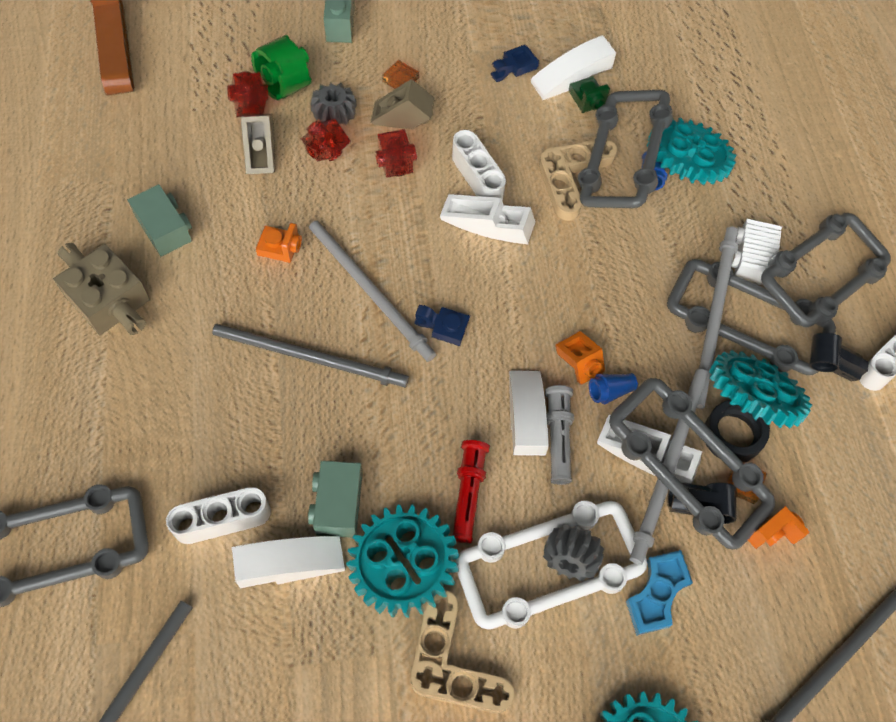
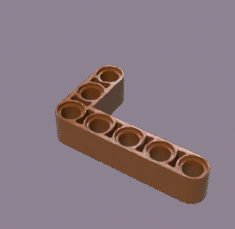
(113, 46)

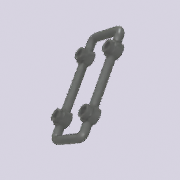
(644, 178)
(826, 307)
(697, 317)
(745, 476)
(105, 563)

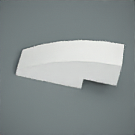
(574, 66)
(489, 217)
(528, 413)
(688, 460)
(287, 560)

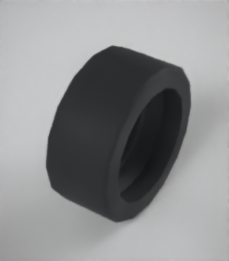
(759, 429)

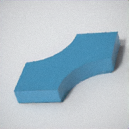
(652, 607)

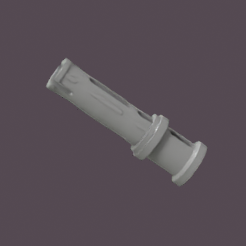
(559, 419)

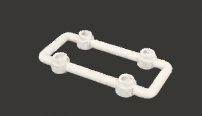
(518, 611)

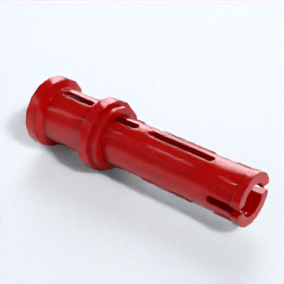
(471, 475)

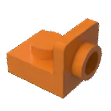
(279, 243)
(582, 355)
(780, 524)

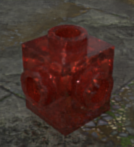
(247, 93)
(325, 140)
(395, 153)

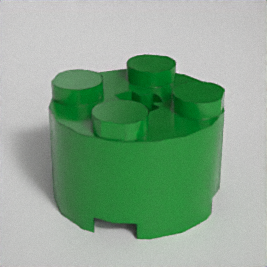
(282, 67)

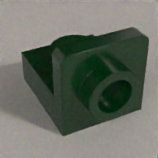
(589, 94)

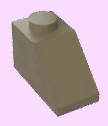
(403, 107)
(258, 143)

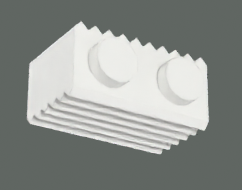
(756, 246)

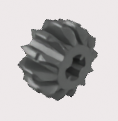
(333, 102)
(573, 552)

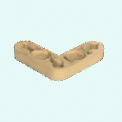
(564, 167)
(437, 663)

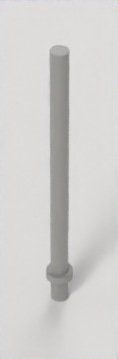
(728, 248)
(416, 340)
(643, 538)

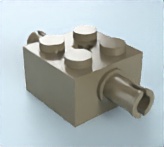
(102, 289)

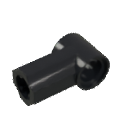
(831, 356)
(714, 494)

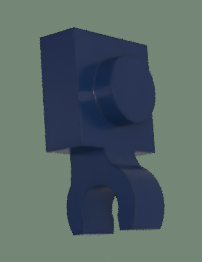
(517, 60)
(446, 326)

